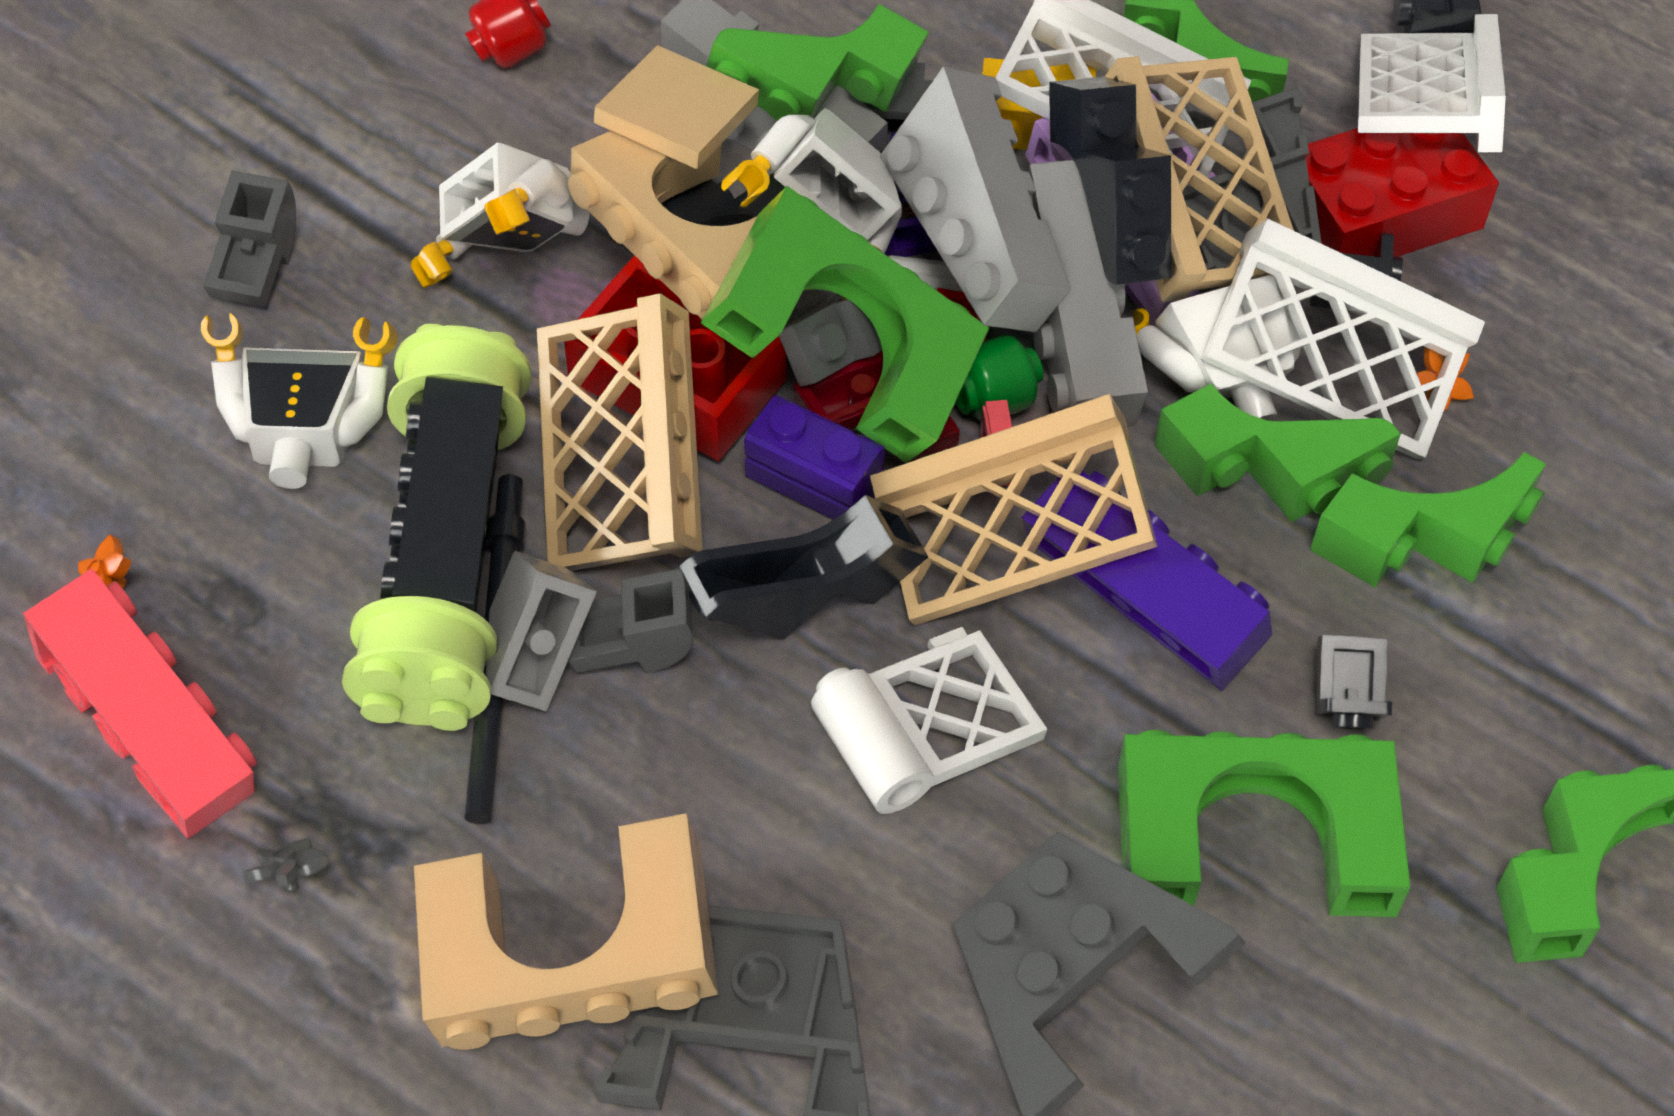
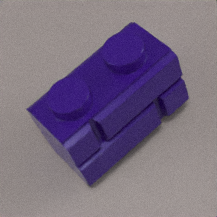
(810, 458)

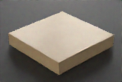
(676, 106)

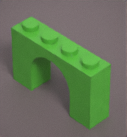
(922, 333)
(1339, 785)

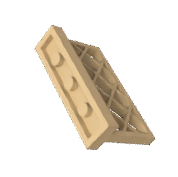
(1187, 262)
(667, 439)
(1013, 458)

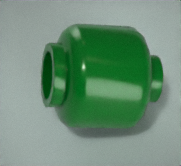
(1001, 373)

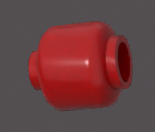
(507, 30)

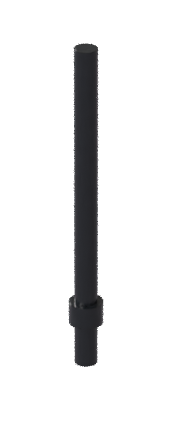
(503, 537)

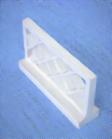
(1097, 37)
(1471, 77)
(1348, 287)

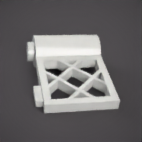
(881, 734)

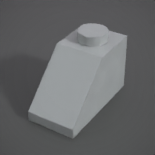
(536, 627)

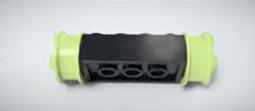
(423, 640)

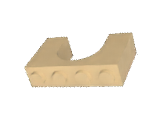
(624, 191)
(652, 959)

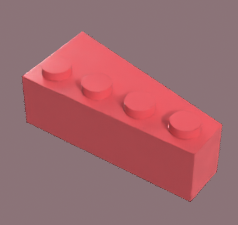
(140, 702)

